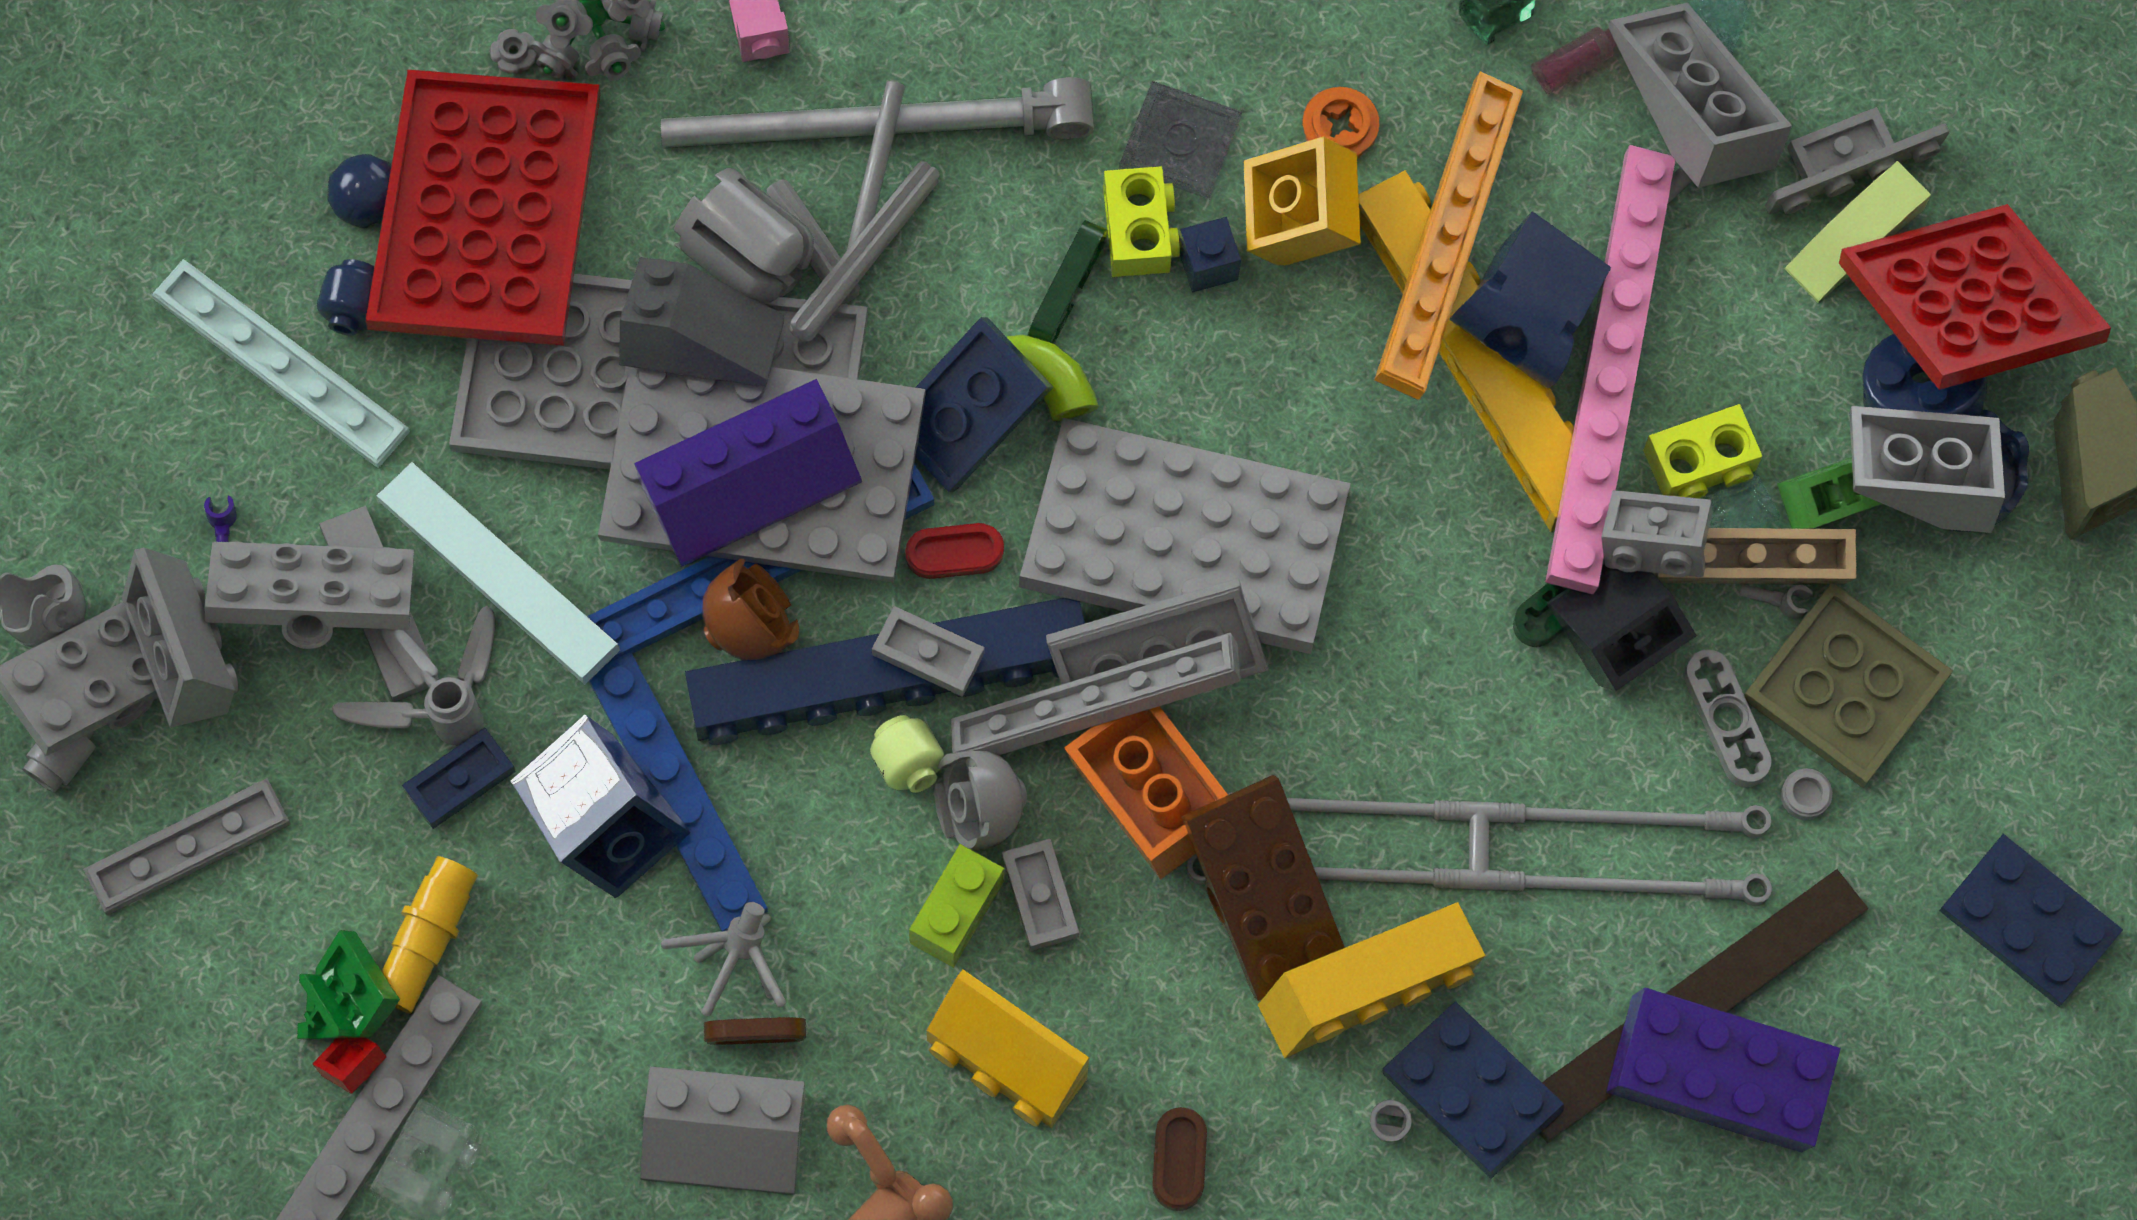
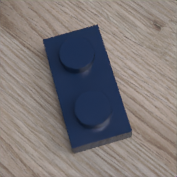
(458, 778)

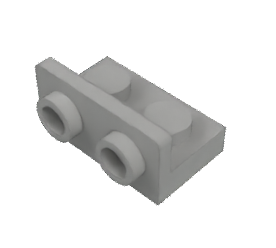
(1656, 533)

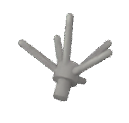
(740, 941)

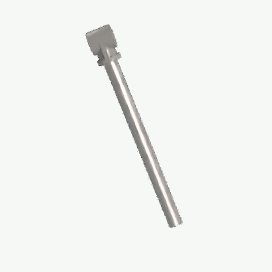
(1060, 109)

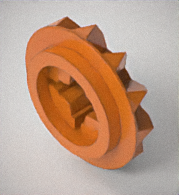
(1335, 103)

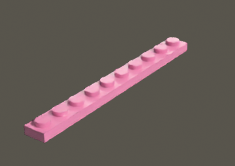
(1610, 369)

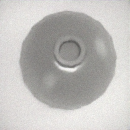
(980, 789)

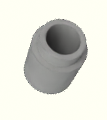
(59, 766)

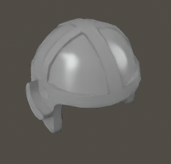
(41, 605)

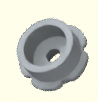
(516, 62)

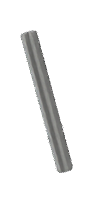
(864, 252)

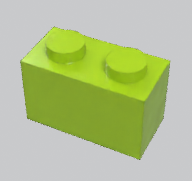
(956, 905)

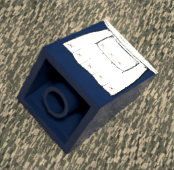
(598, 808)

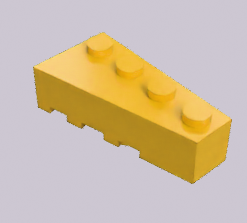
(1370, 978)

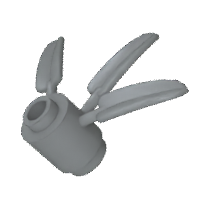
(448, 702)

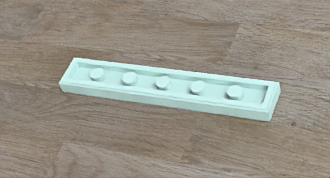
(281, 363)
(498, 573)

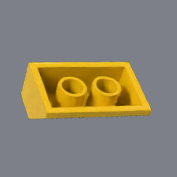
(1006, 1051)

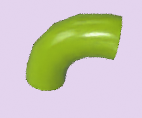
(1071, 390)

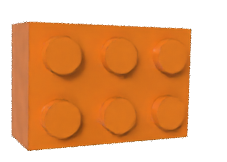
(1146, 782)

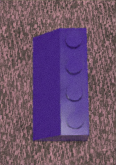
(748, 472)

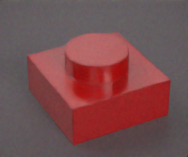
(349, 1062)

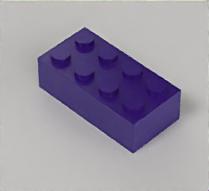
(1723, 1070)

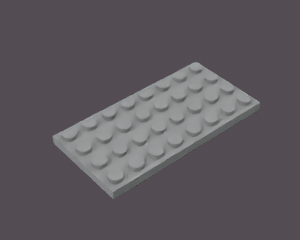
(569, 398)

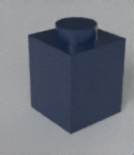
(1209, 254)

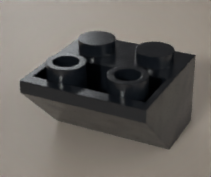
(1622, 625)

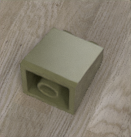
(2096, 451)

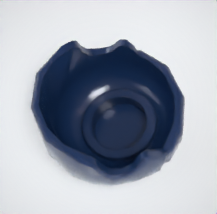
(359, 190)

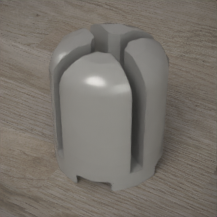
(745, 238)

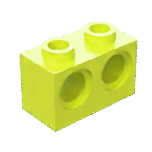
(1133, 222)
(1696, 444)

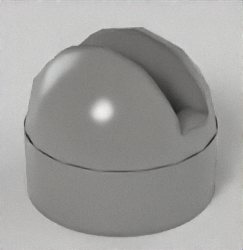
(1387, 1131)

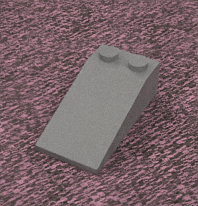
(1700, 96)

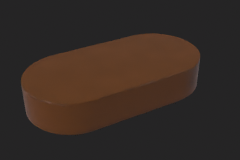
(755, 1031)
(1179, 1159)

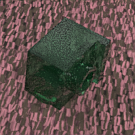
(1493, 16)

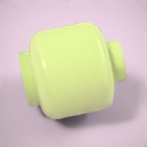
(906, 753)

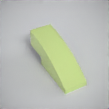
(1874, 214)

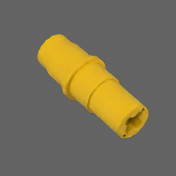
(427, 929)

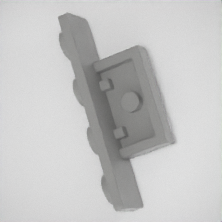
(1846, 152)

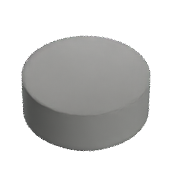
(1806, 794)

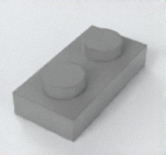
(928, 651)
(1040, 894)

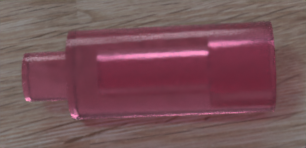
(1573, 59)

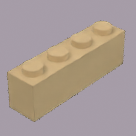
(1776, 557)

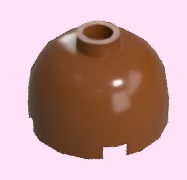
(747, 613)

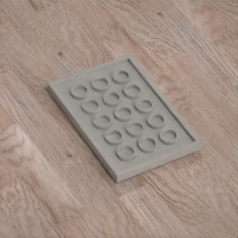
(1158, 519)
(844, 535)

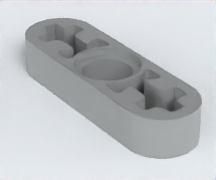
(1736, 700)

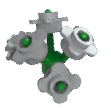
(608, 53)

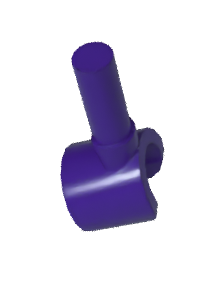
(222, 521)

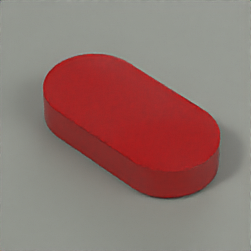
(954, 550)

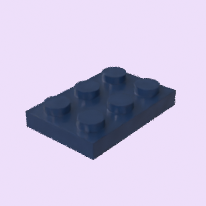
(974, 402)
(2031, 920)
(1473, 1089)

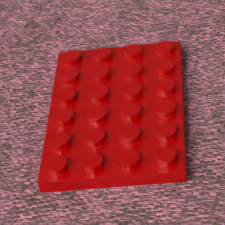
(484, 207)

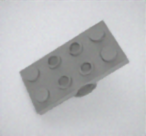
(309, 588)
(79, 681)

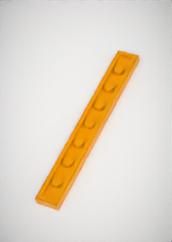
(1448, 236)

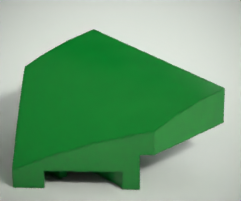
(346, 993)

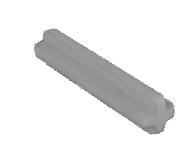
(824, 254)

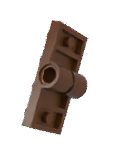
(1262, 883)

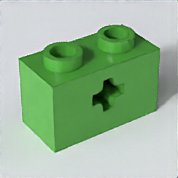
(1822, 496)

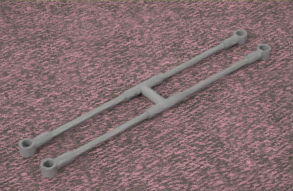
(1481, 878)

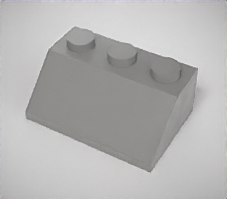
(176, 640)
(722, 1130)

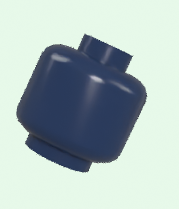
(346, 296)

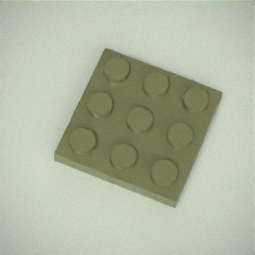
(1847, 684)

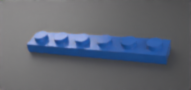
(659, 755)

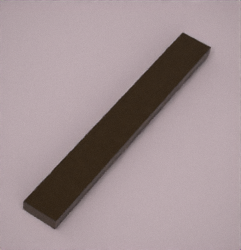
(1718, 985)

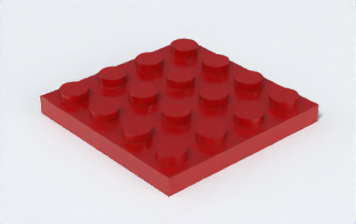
(1974, 296)

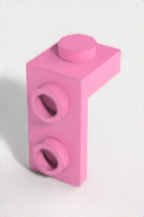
(759, 28)

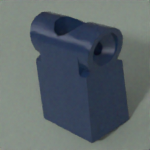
(1534, 299)

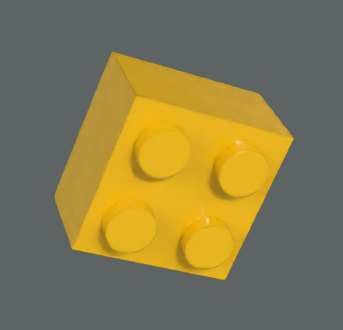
(1302, 201)

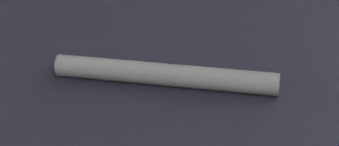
(877, 158)

